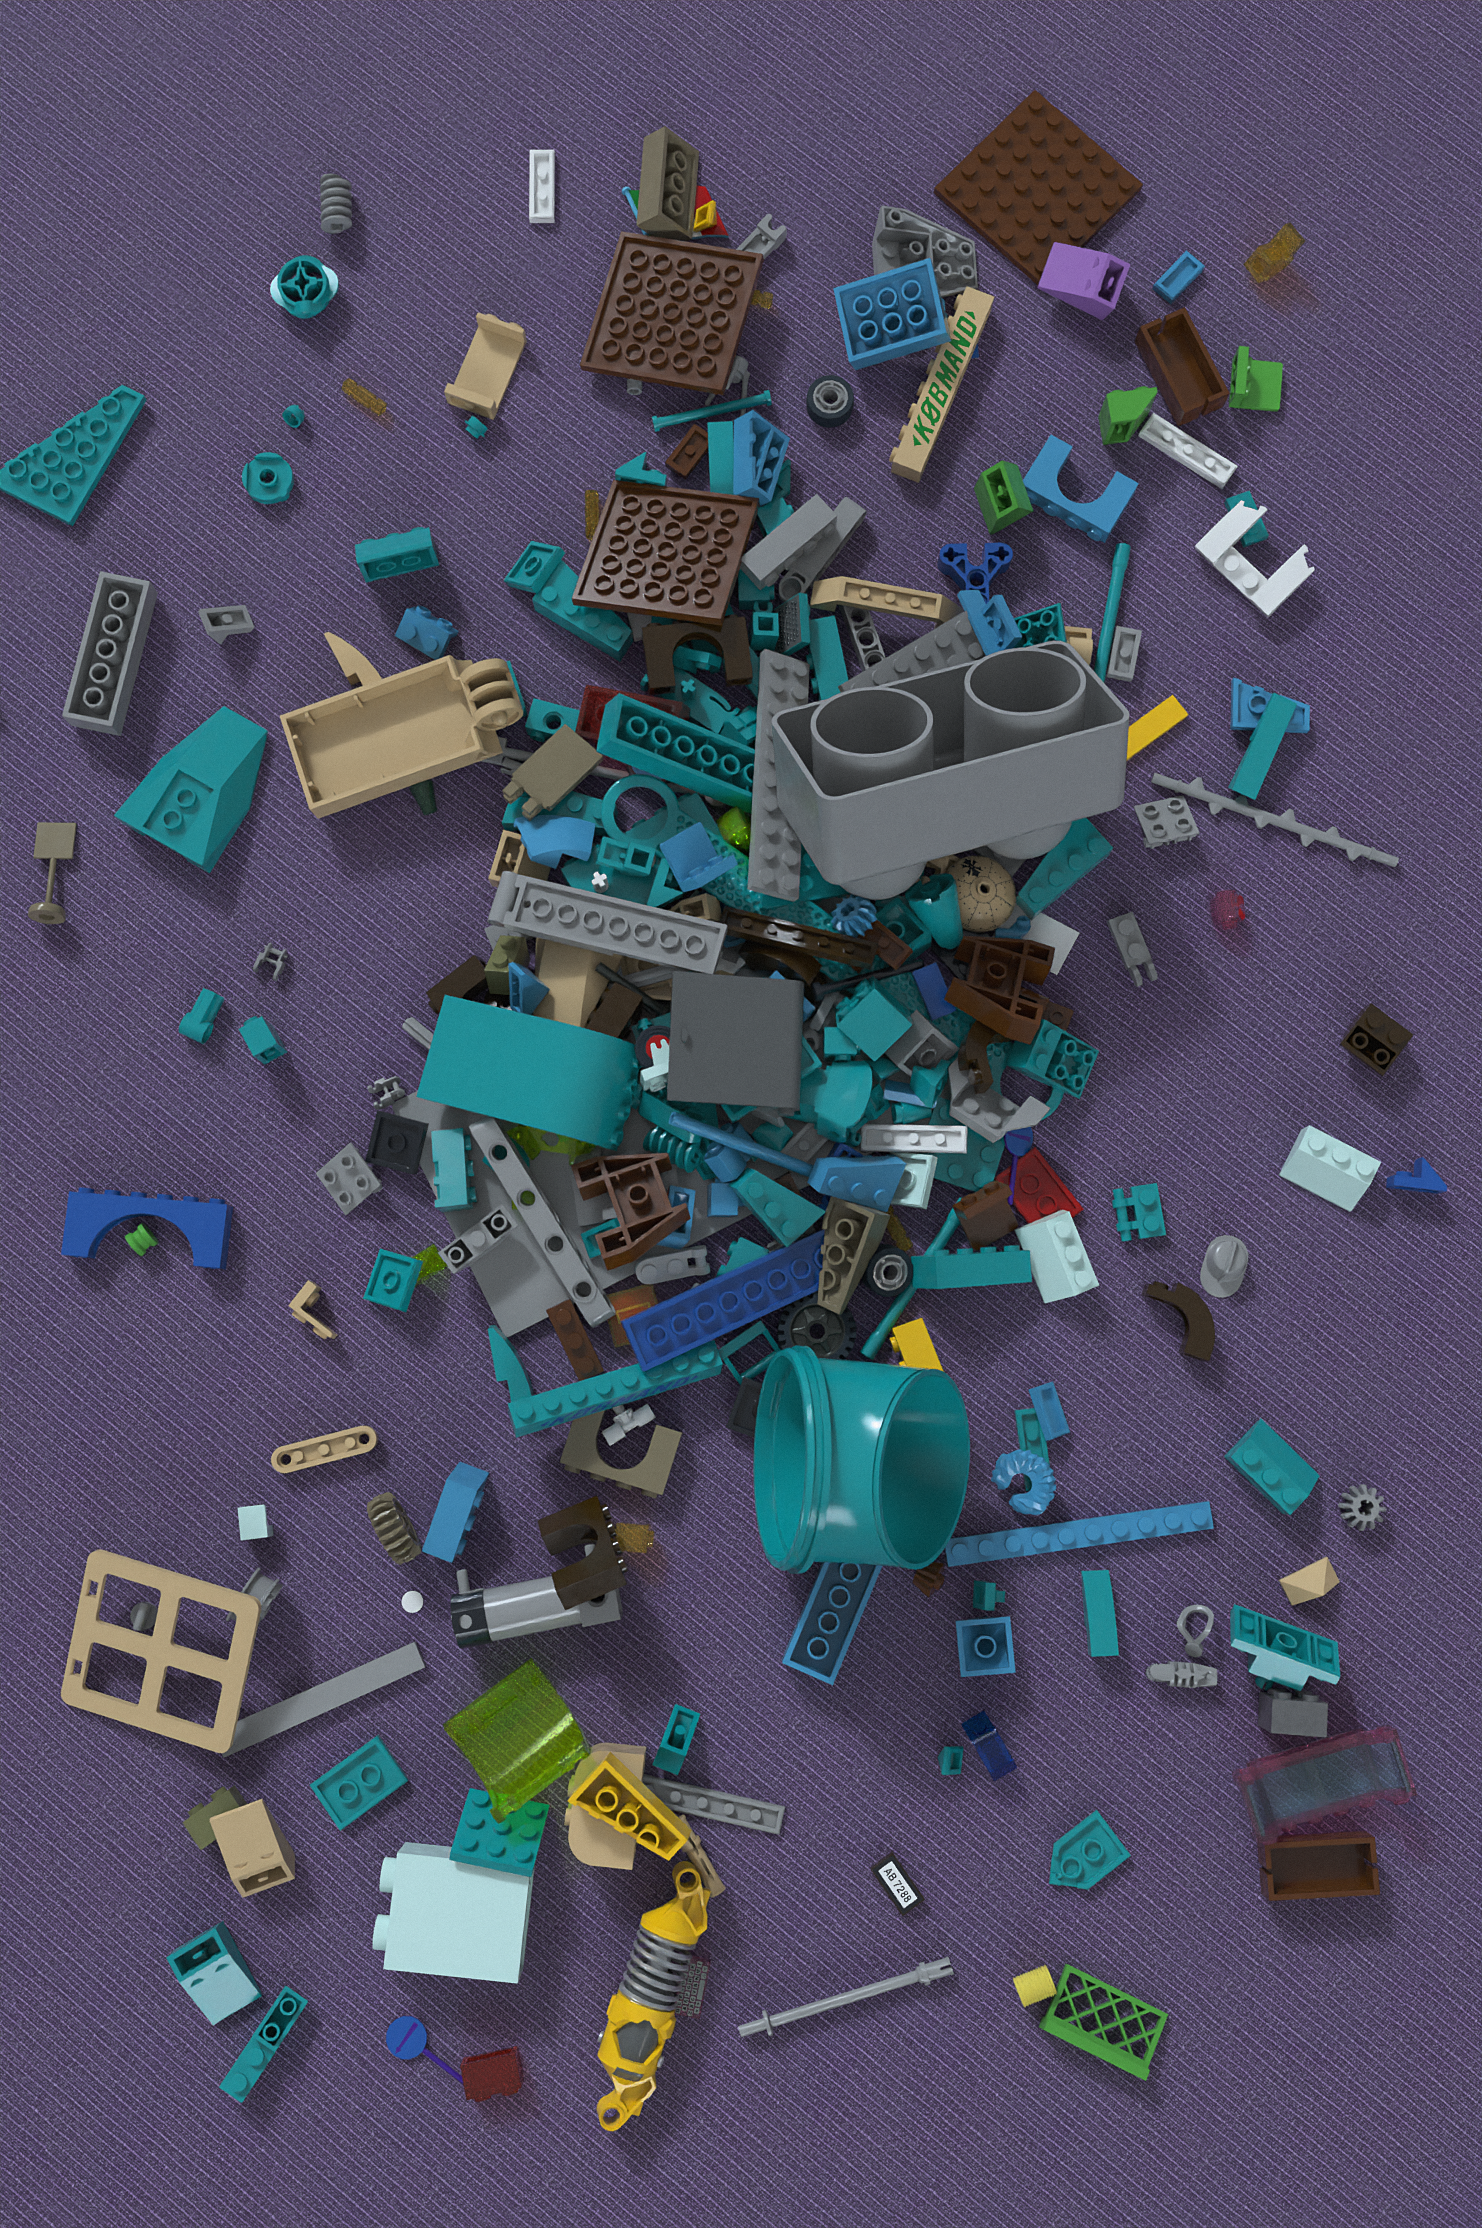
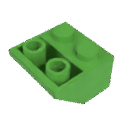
(1124, 413)
(1002, 496)

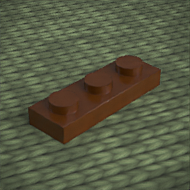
(574, 1340)

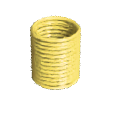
(1034, 1985)

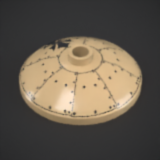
(981, 910)

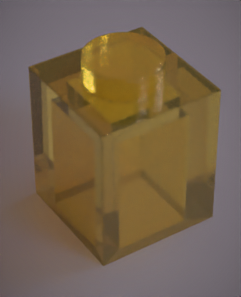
(634, 1536)

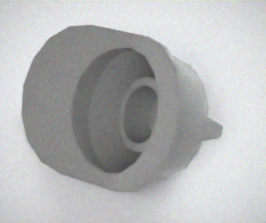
(1224, 1266)

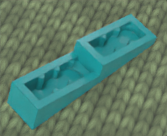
(1263, 746)

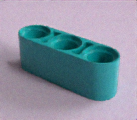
(658, 1110)

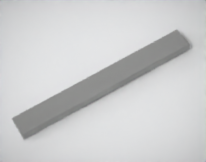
(326, 1696)

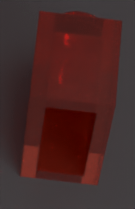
(492, 2074)

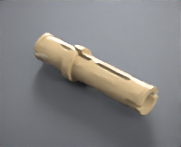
(702, 1863)

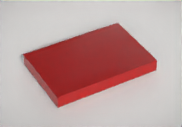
(1038, 1189)

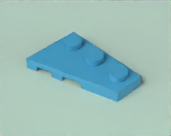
(1250, 702)

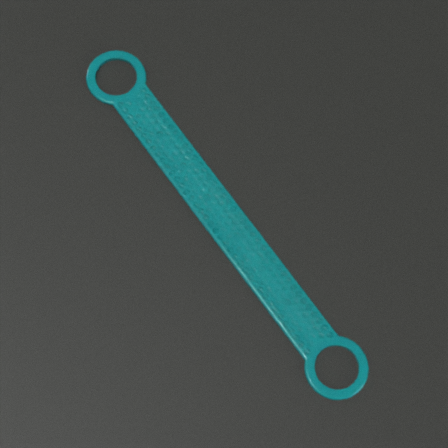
(733, 891)

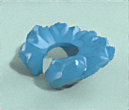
(1036, 1469)

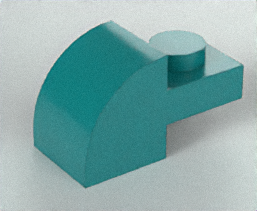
(629, 858)

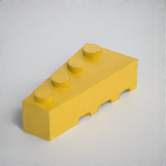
(914, 1345)
(629, 1806)

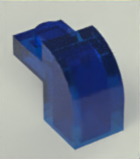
(989, 1745)

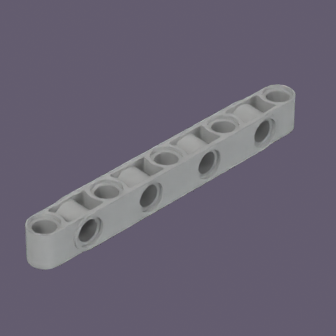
(542, 1220)

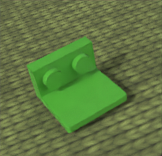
(1255, 383)

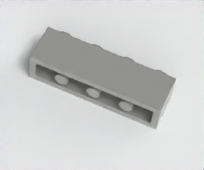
(788, 542)

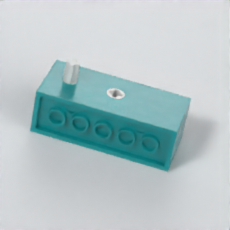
(609, 882)

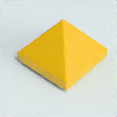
(705, 217)

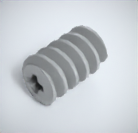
(335, 203)

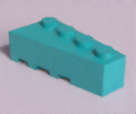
(573, 805)
(1063, 867)

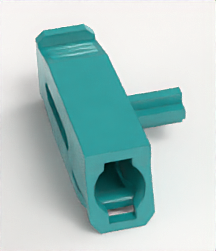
(706, 705)

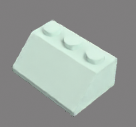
(1329, 1168)
(1057, 1257)

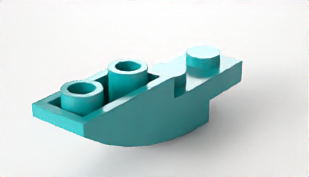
(263, 2044)

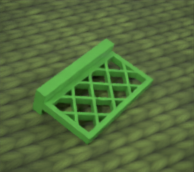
(1093, 2044)

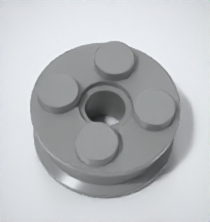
(263, 1589)

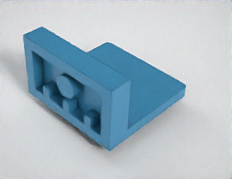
(694, 858)

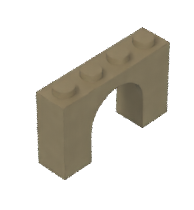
(649, 1475)

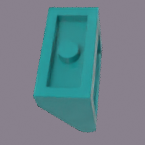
(741, 1341)

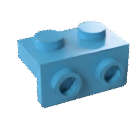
(425, 631)

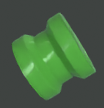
(141, 1239)

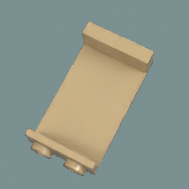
(487, 366)

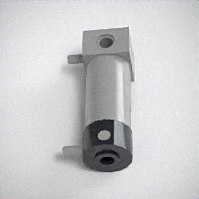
(522, 1609)

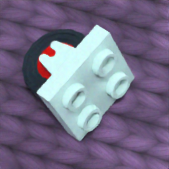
(653, 1056)

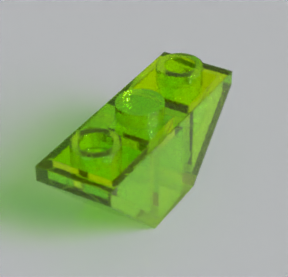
(736, 829)

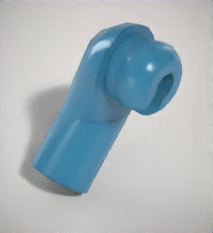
(1016, 931)

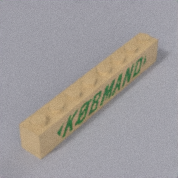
(942, 384)

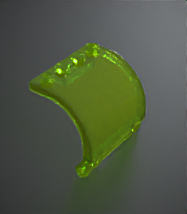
(518, 1738)

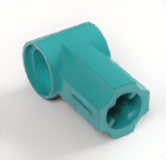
(199, 1022)

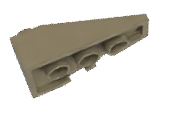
(849, 1243)

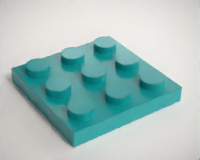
(970, 1169)
(502, 1846)

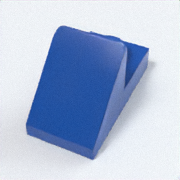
(1423, 1180)

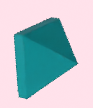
(951, 1760)

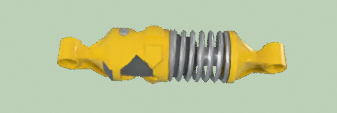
(645, 2003)

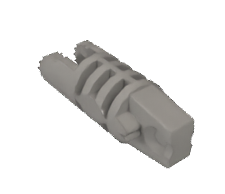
(1182, 1674)

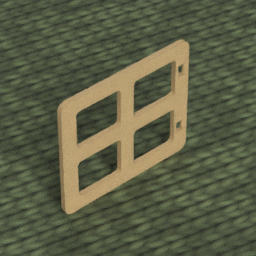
(161, 1651)

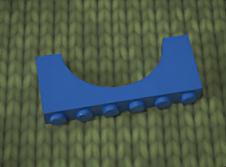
(94, 1215)

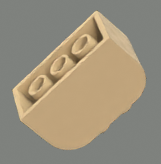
(592, 1838)

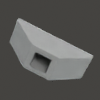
(478, 1240)

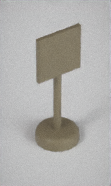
(53, 843)

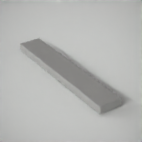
(716, 1804)

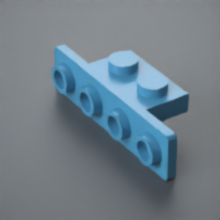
(990, 621)

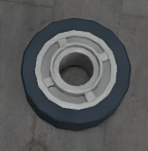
(830, 388)
(898, 1276)

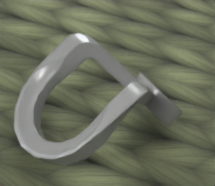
(1194, 1647)

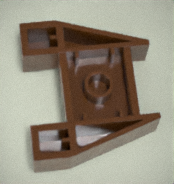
(995, 983)
(637, 1200)

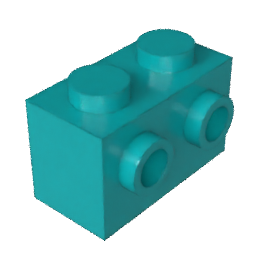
(838, 1046)

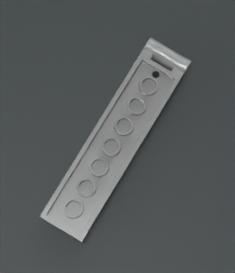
(606, 924)

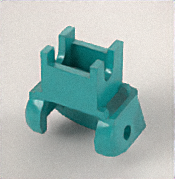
(835, 1098)

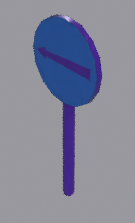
(1018, 1143)
(408, 2038)

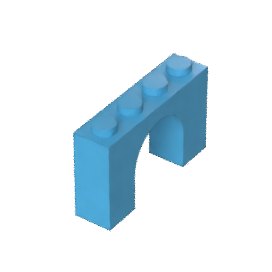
(1094, 518)

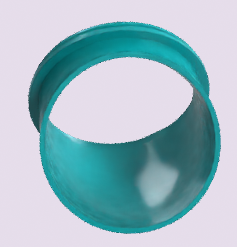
(857, 1462)

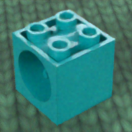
(873, 1017)

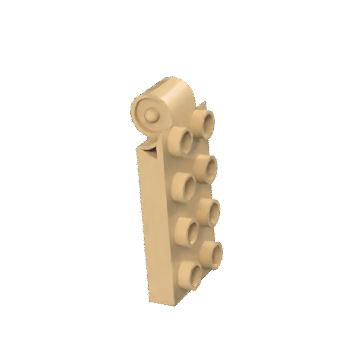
(400, 731)

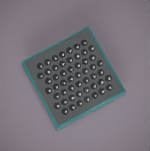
(793, 624)

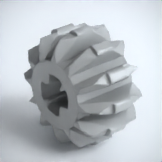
(1370, 1512)

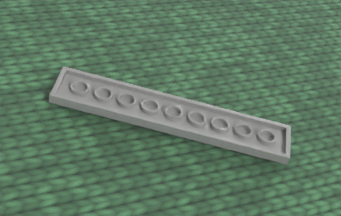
(773, 843)

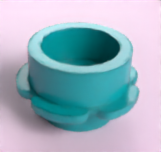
(475, 427)

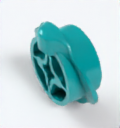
(300, 266)

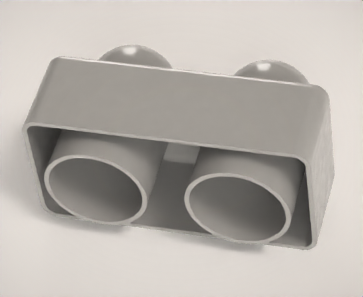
(950, 765)

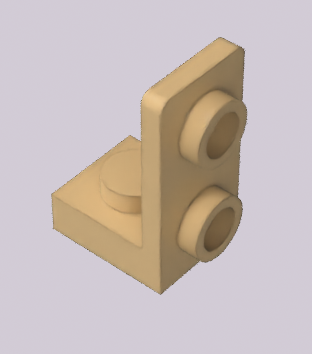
(308, 1297)

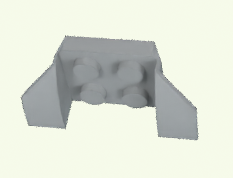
(989, 1111)

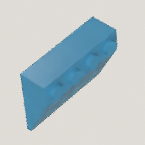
(892, 314)

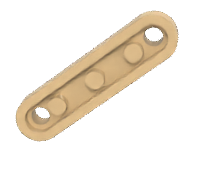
(324, 1449)

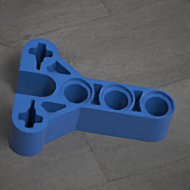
(963, 572)

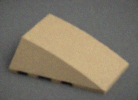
(571, 981)

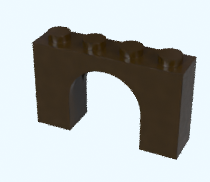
(662, 641)
(463, 983)
(602, 1568)

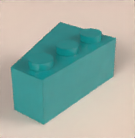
(776, 1207)

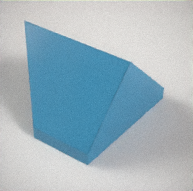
(525, 989)

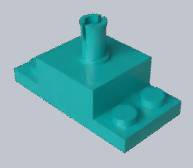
(1282, 1651)

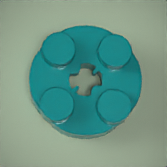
(276, 490)

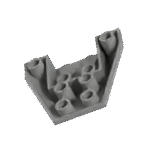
(909, 238)

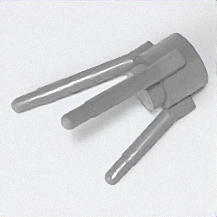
(738, 373)

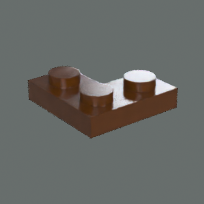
(890, 947)

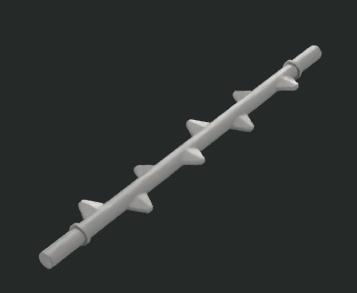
(1285, 821)

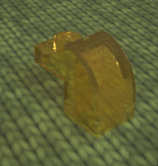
(1276, 255)

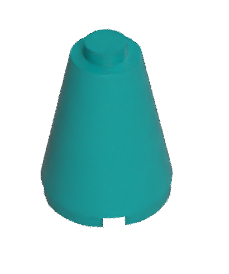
(938, 908)

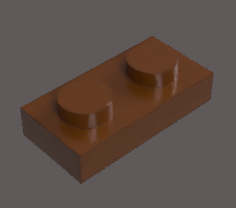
(688, 452)

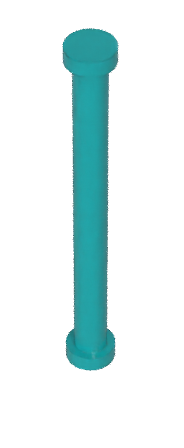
(712, 410)

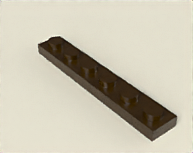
(799, 938)

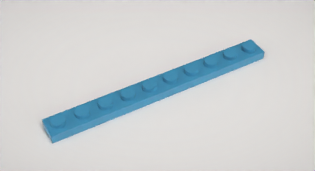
(1079, 1533)

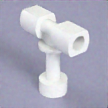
(626, 1421)

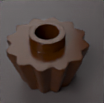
(930, 1578)

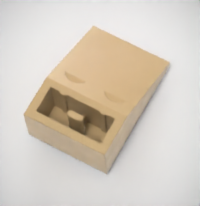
(253, 1848)

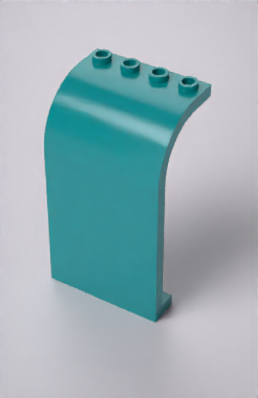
(531, 1071)

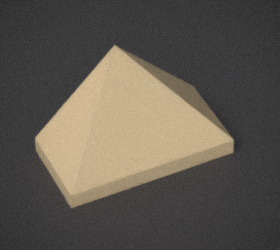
(1309, 1582)

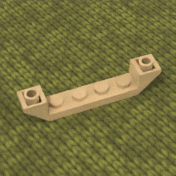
(883, 599)

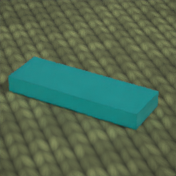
(1030, 1437)

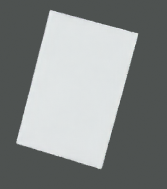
(1048, 932)

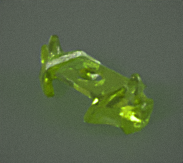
(532, 1143)

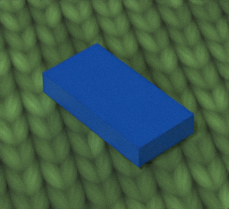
(932, 991)

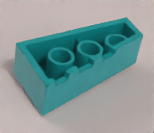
(594, 625)
(971, 1269)

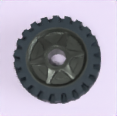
(802, 1314)

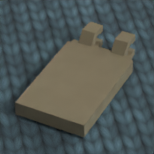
(552, 772)

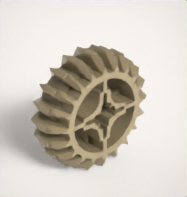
(393, 1528)

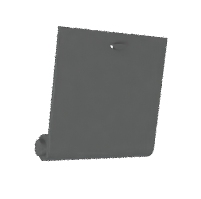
(737, 1039)

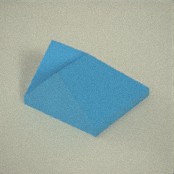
(985, 1646)

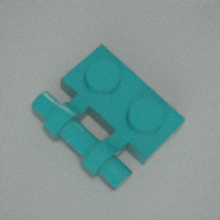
(1146, 1211)

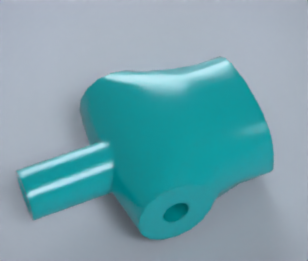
(772, 1137)

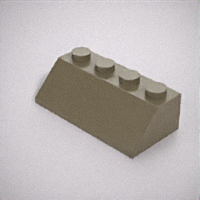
(667, 186)

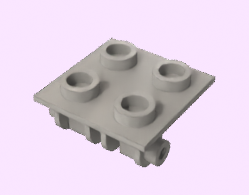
(1166, 821)
(349, 1178)

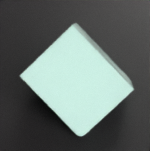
(254, 1522)

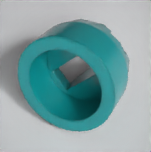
(290, 419)

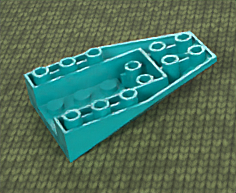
(200, 789)

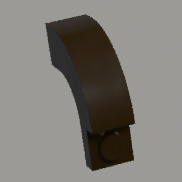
(787, 962)
(973, 1055)
(1197, 1319)

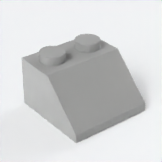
(921, 1046)

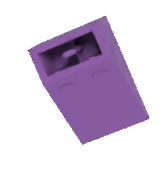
(1084, 278)

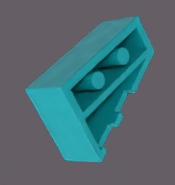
(453, 1170)

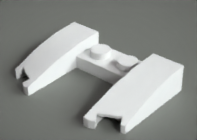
(1219, 551)

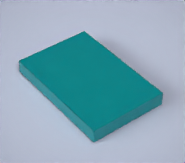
(359, 1782)

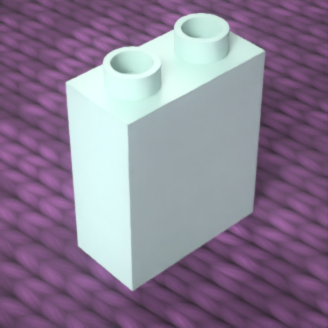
(452, 1916)

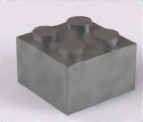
(1292, 1714)

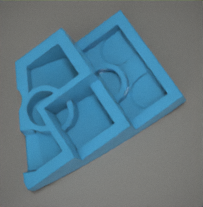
(552, 835)

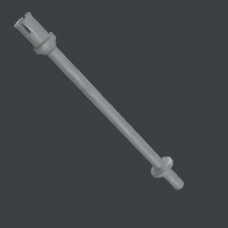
(923, 1973)

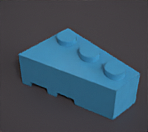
(859, 1180)

